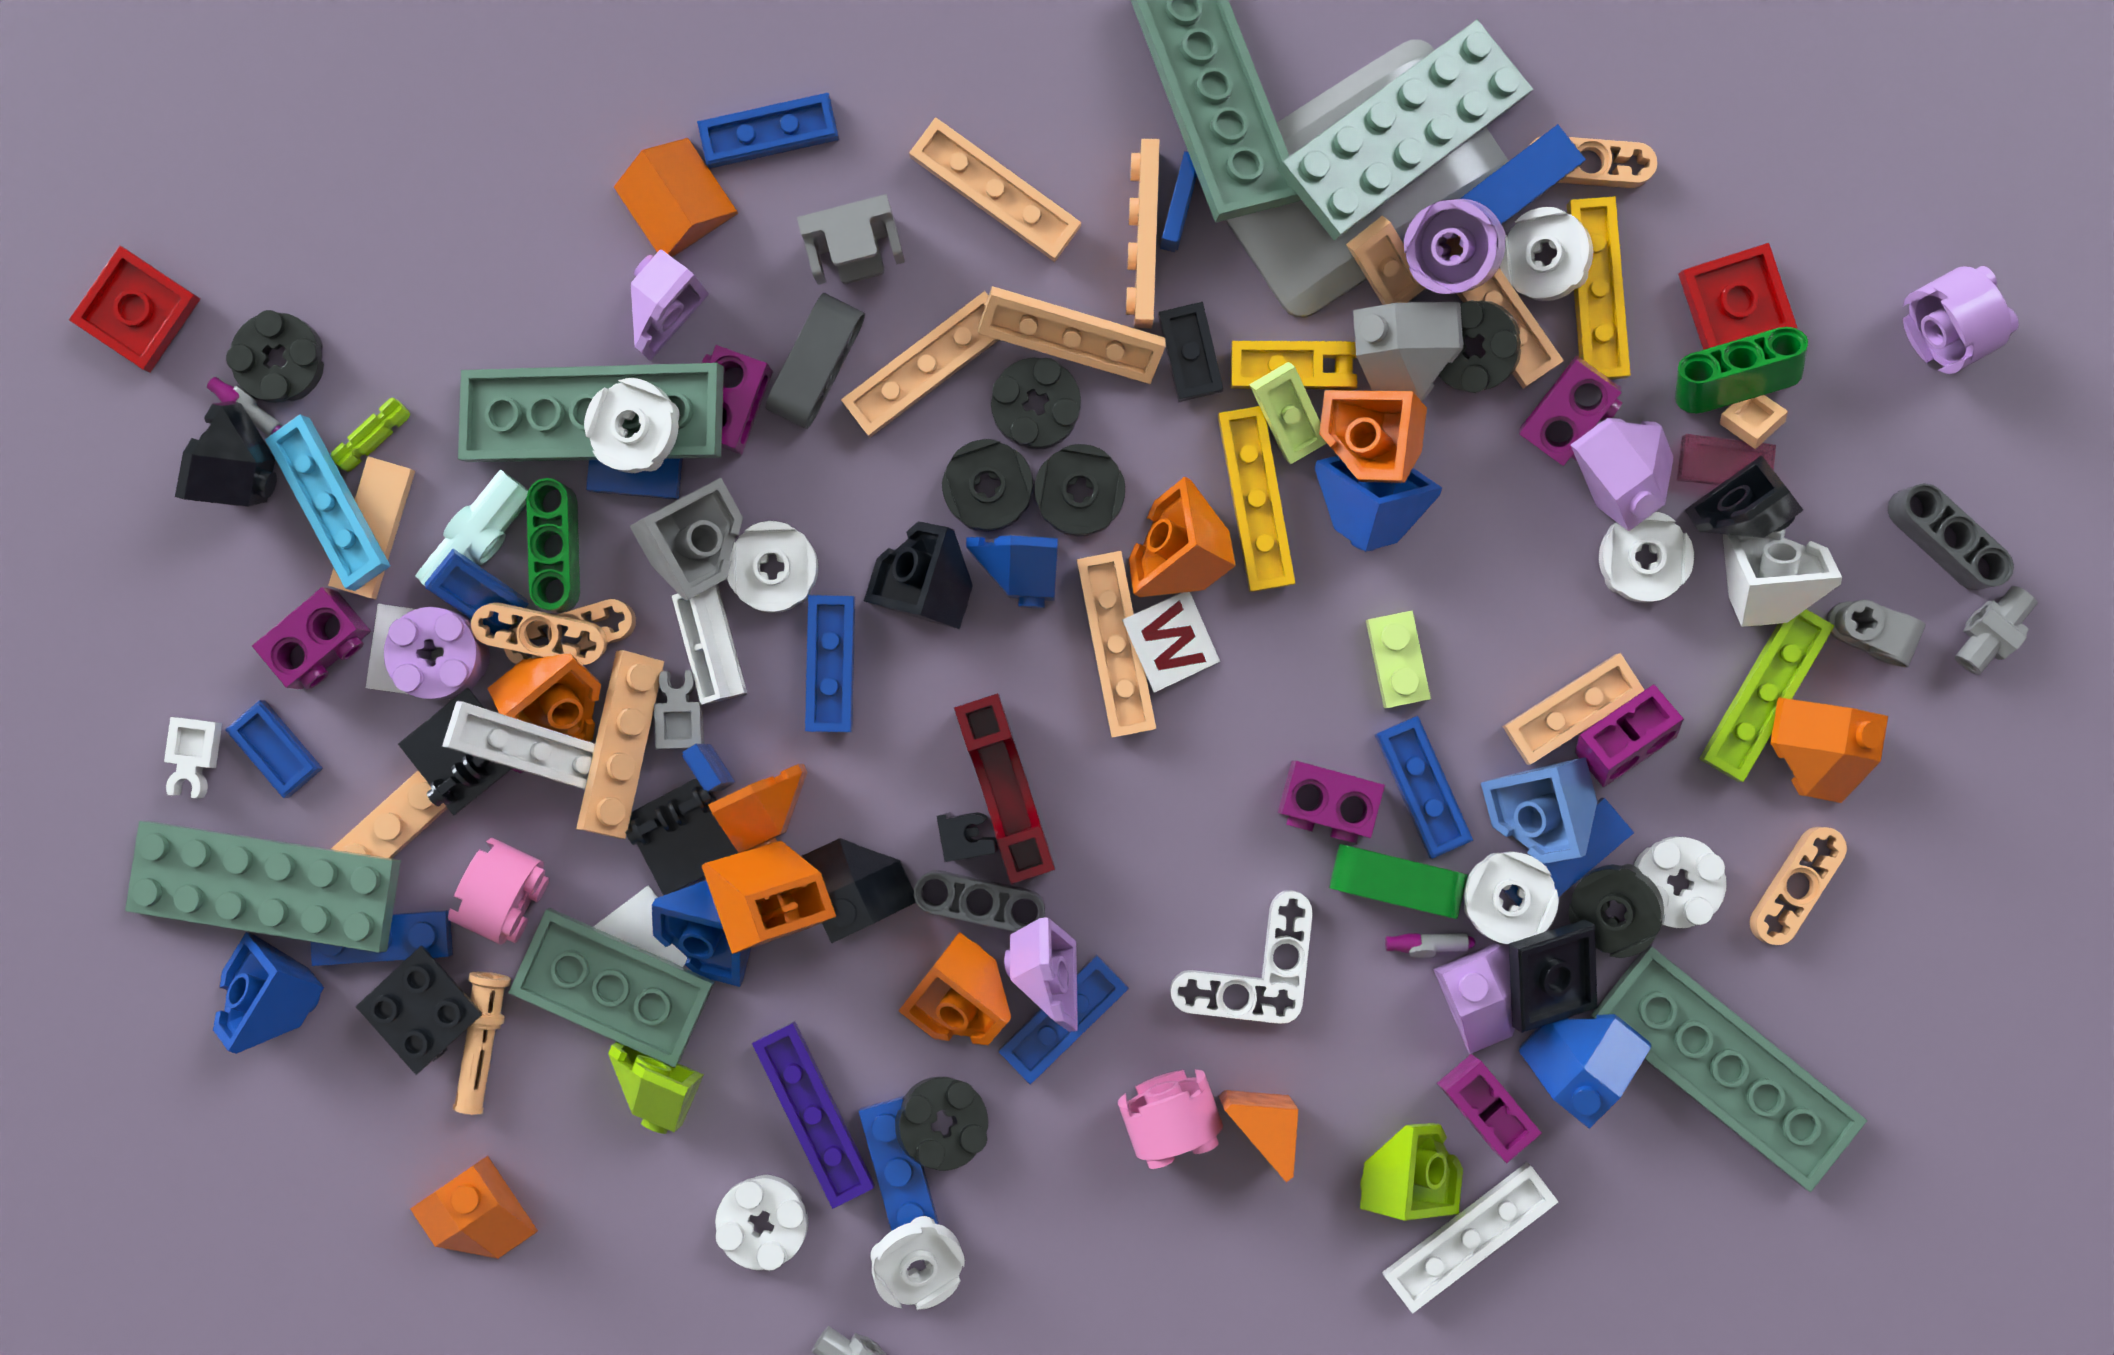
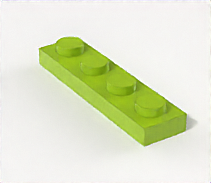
(1773, 676)

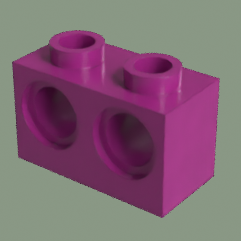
(743, 400)
(1561, 405)
(307, 628)
(1629, 735)
(1332, 790)
(1489, 1108)

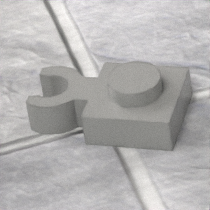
(678, 721)

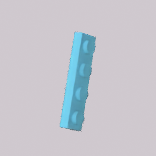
(327, 503)

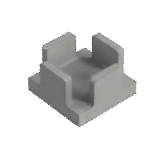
(851, 238)

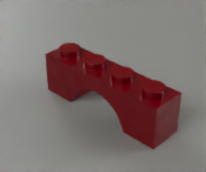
(1005, 788)

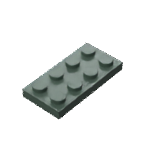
(611, 987)

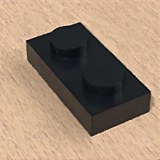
(1190, 351)

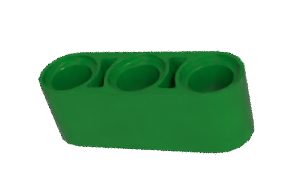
(1741, 370)
(542, 526)
(1398, 881)

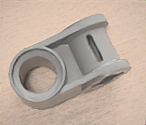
(1881, 631)

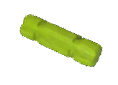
(370, 434)

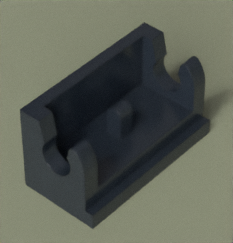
(957, 839)

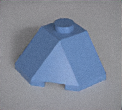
(1545, 809)

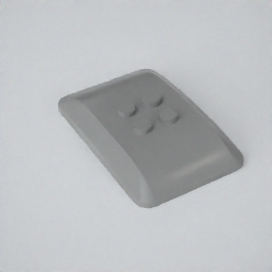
(1288, 241)

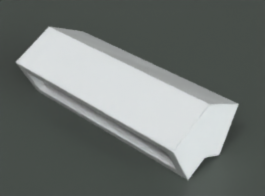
(710, 646)

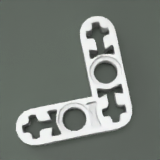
(1272, 977)

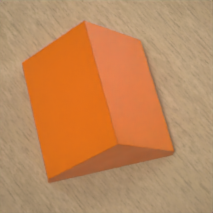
(673, 196)
(1268, 1123)

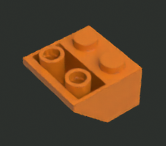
(766, 895)

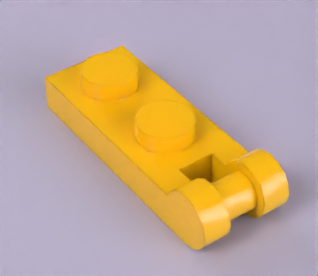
(1257, 358)

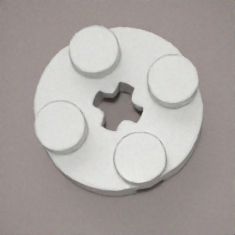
(1566, 270)
(657, 430)
(790, 548)
(1663, 577)
(1703, 871)
(1534, 885)
(737, 1235)
(914, 1242)

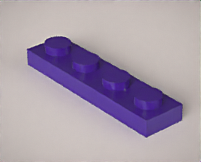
(813, 1115)

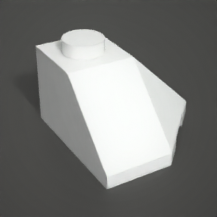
(1776, 577)

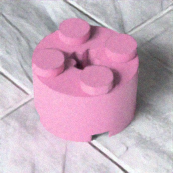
(498, 892)
(1171, 1117)

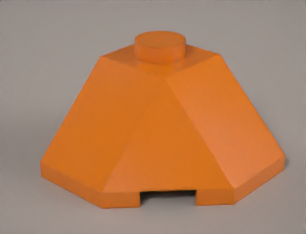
(1374, 432)
(1184, 546)
(549, 694)
(1827, 746)
(760, 810)
(960, 995)
(475, 1214)

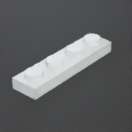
(519, 745)
(1470, 1237)

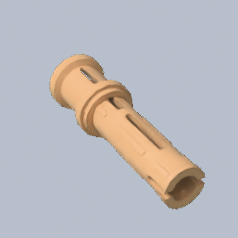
(487, 995)

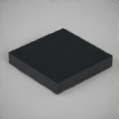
(1553, 975)

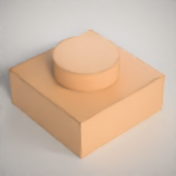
(1754, 419)

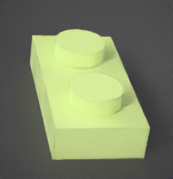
(1288, 412)
(1398, 659)

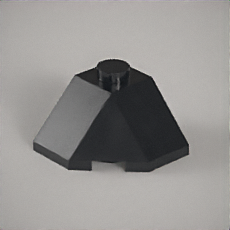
(228, 461)
(1746, 504)
(923, 577)
(860, 885)

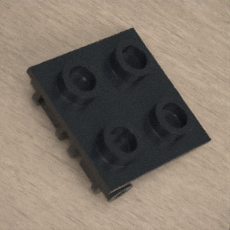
(453, 775)
(679, 835)
(419, 1010)

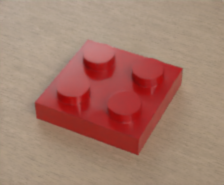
(1737, 296)
(134, 309)

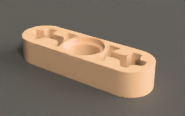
(1621, 175)
(598, 612)
(508, 614)
(1807, 851)

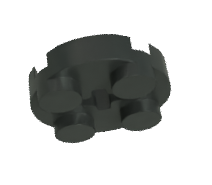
(1500, 344)
(250, 357)
(1027, 427)
(1063, 470)
(964, 474)
(1626, 887)
(965, 1135)

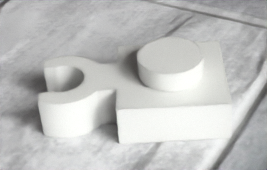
(191, 746)

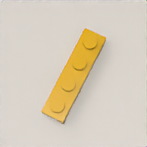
(1601, 298)
(1256, 499)

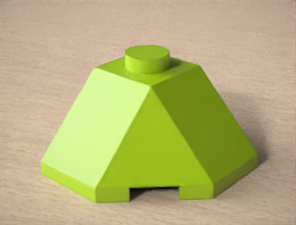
(654, 1089)
(1412, 1176)

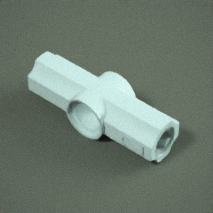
(480, 528)

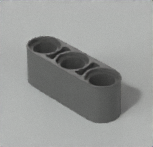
(815, 360)
(1971, 539)
(957, 905)

